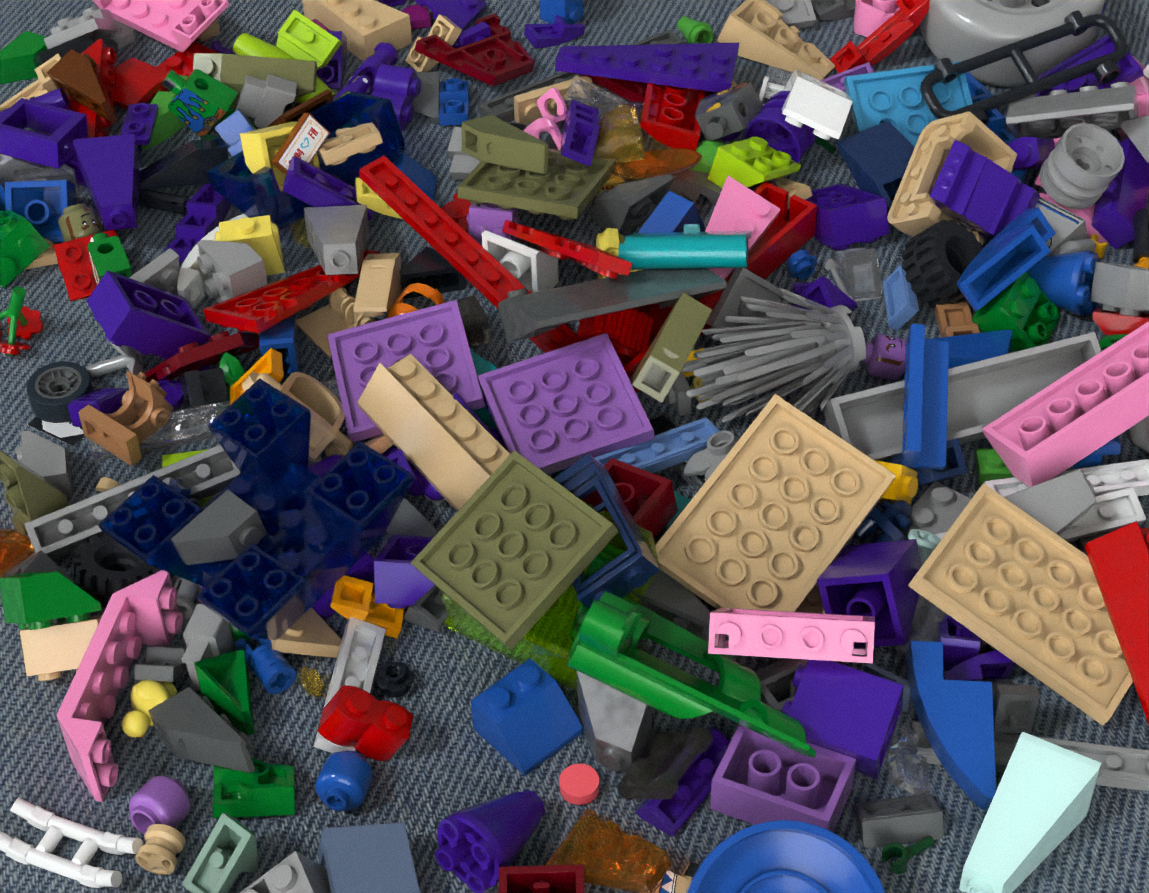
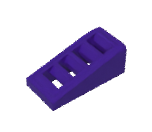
(103, 399)

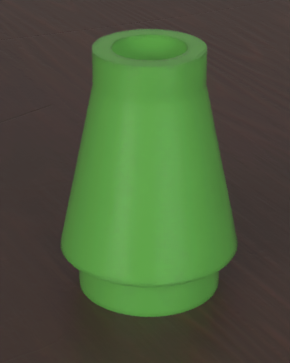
(695, 30)

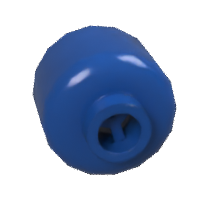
(344, 780)

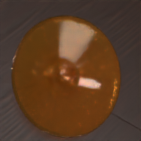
(658, 163)

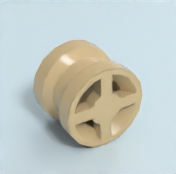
(160, 849)

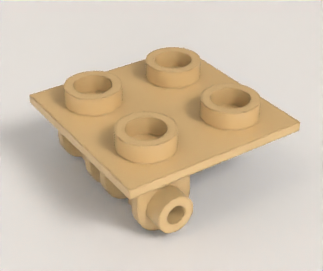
(332, 318)

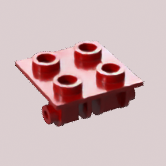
(76, 266)

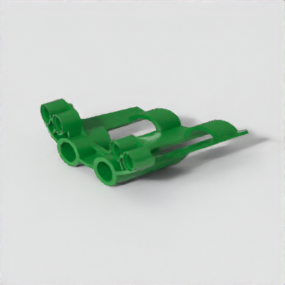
(607, 652)

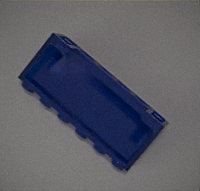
(259, 192)

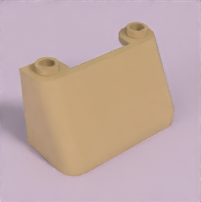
(913, 207)

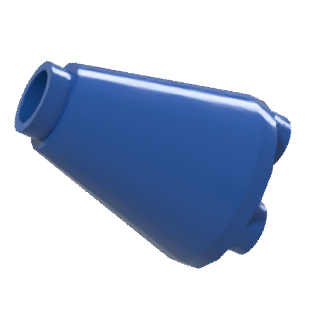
(1067, 280)

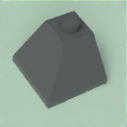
(628, 203)

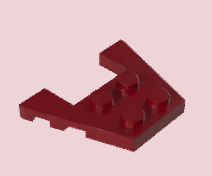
(488, 60)

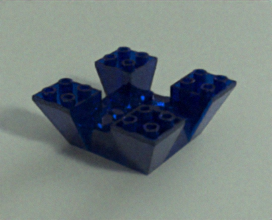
(311, 521)

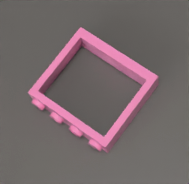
(791, 635)

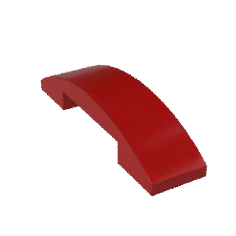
(884, 39)

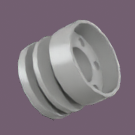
(1081, 166)

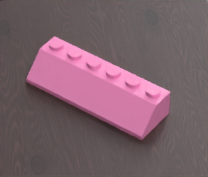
(1076, 412)

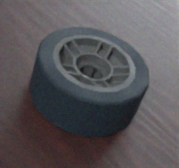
(54, 387)

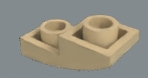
(443, 28)

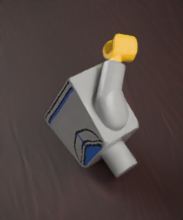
(1069, 231)

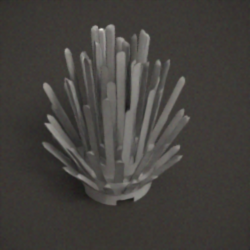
(778, 353)

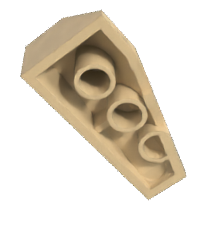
(771, 41)

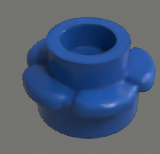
(801, 264)

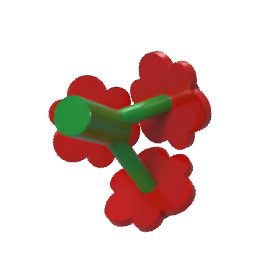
(22, 323)

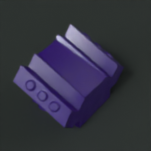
(980, 192)

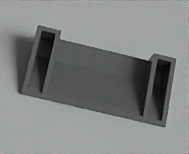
(542, 311)

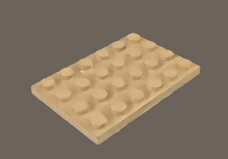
(772, 514)
(1029, 601)

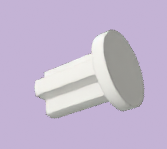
(769, 89)

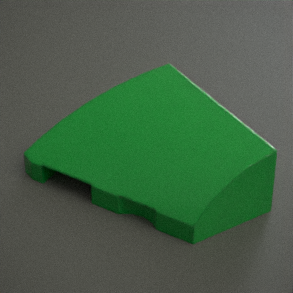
(254, 794)

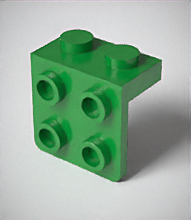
(18, 245)

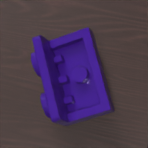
(140, 121)

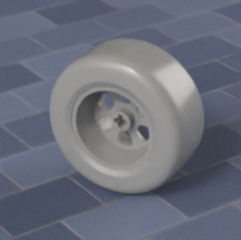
(978, 26)

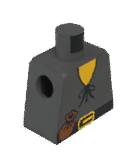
(721, 113)

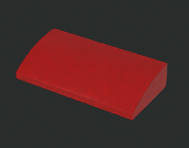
(670, 115)

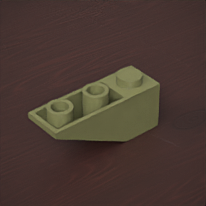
(503, 144)
(671, 347)
(28, 492)

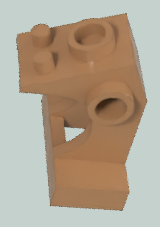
(113, 431)

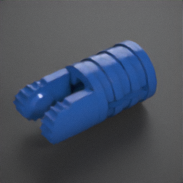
(268, 665)

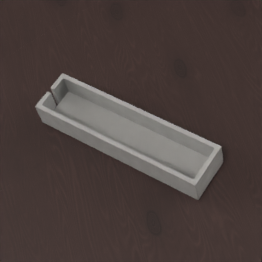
(976, 396)

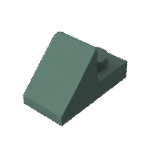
(224, 855)

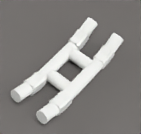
(55, 829)

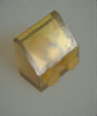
(620, 135)

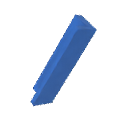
(925, 401)

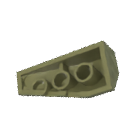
(232, 70)

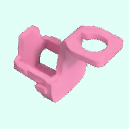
(549, 122)

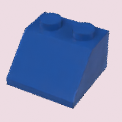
(525, 717)

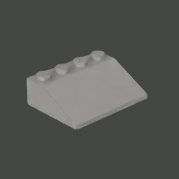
(1060, 110)

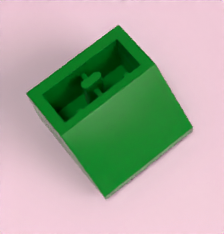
(1020, 309)
(42, 596)

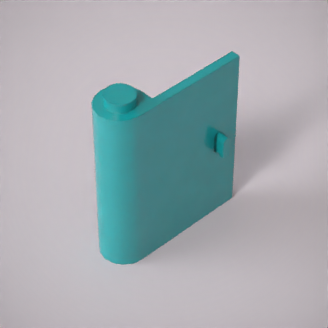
(686, 249)

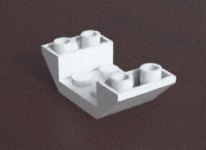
(816, 105)

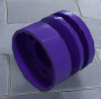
(780, 135)

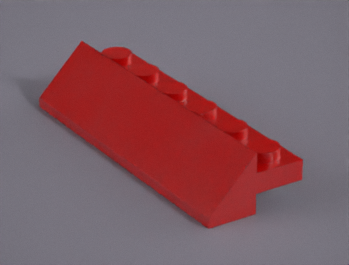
(1122, 575)

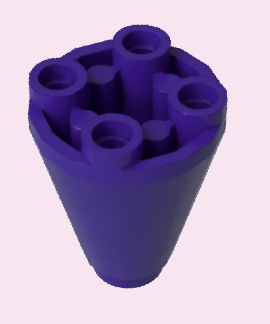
(487, 837)

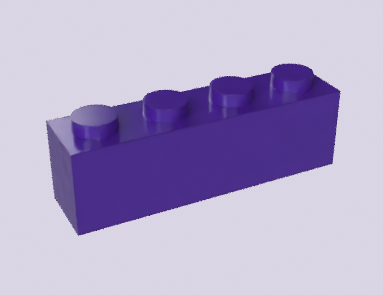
(1123, 198)

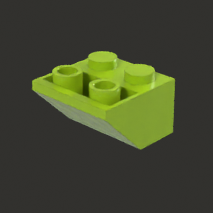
(750, 163)

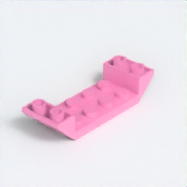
(167, 21)
(134, 616)

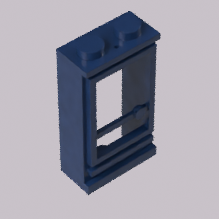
(633, 566)

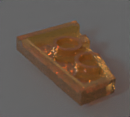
(611, 855)

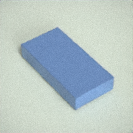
(899, 299)

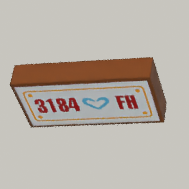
(301, 142)

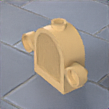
(324, 407)

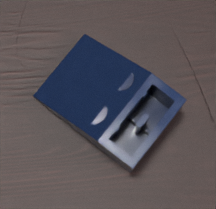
(877, 159)

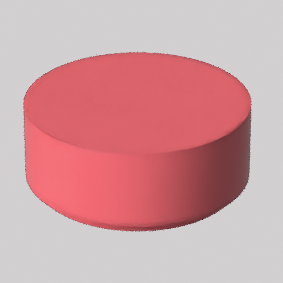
(579, 784)

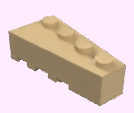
(362, 22)

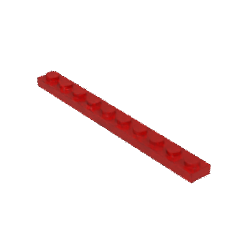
(452, 241)

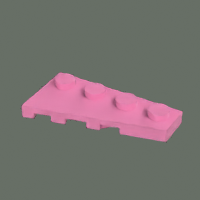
(741, 210)

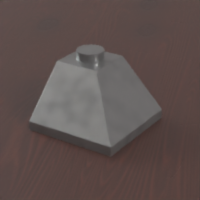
(612, 723)

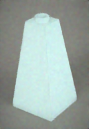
(1032, 812)

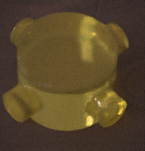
(311, 682)

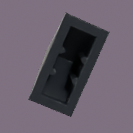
(433, 270)

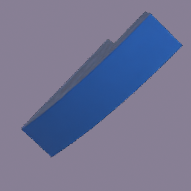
(1006, 257)
(955, 721)

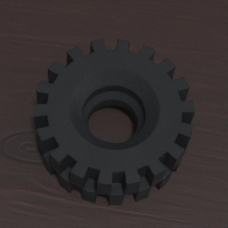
(107, 567)

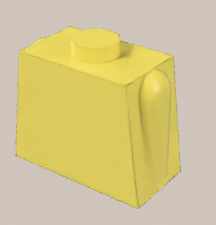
(259, 235)

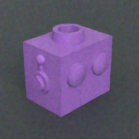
(489, 218)

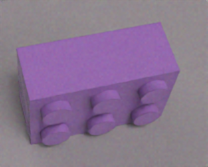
(774, 783)

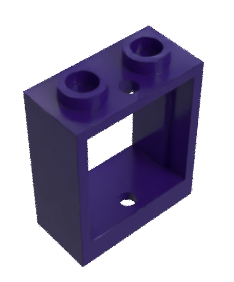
(36, 147)

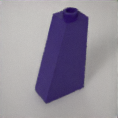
(112, 177)

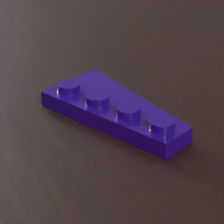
(461, 12)

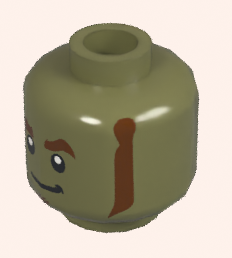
(79, 222)

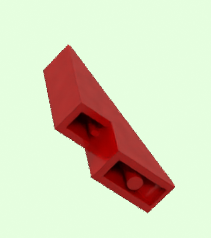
(105, 60)

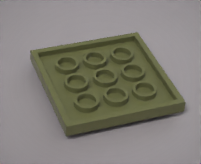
(561, 191)
(514, 548)

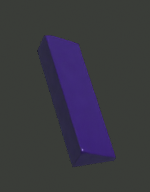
(318, 187)
(694, 787)

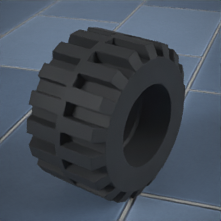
(937, 261)

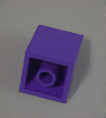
(874, 583)
(846, 711)

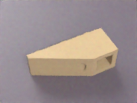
(378, 284)

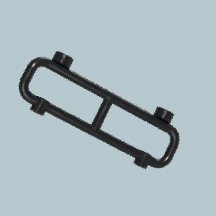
(1103, 67)

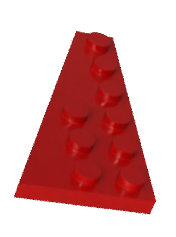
(564, 248)
(278, 300)

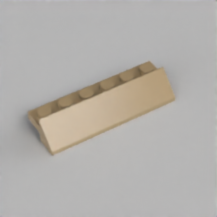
(431, 429)

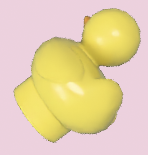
(143, 698)

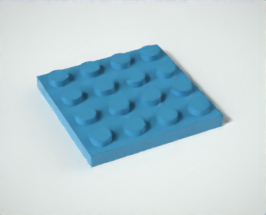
(898, 99)

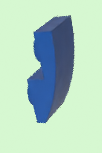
(453, 102)

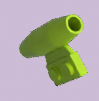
(296, 40)

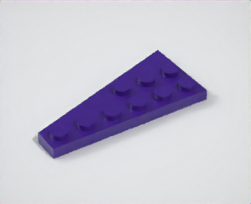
(678, 65)

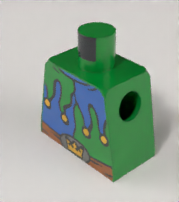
(198, 100)

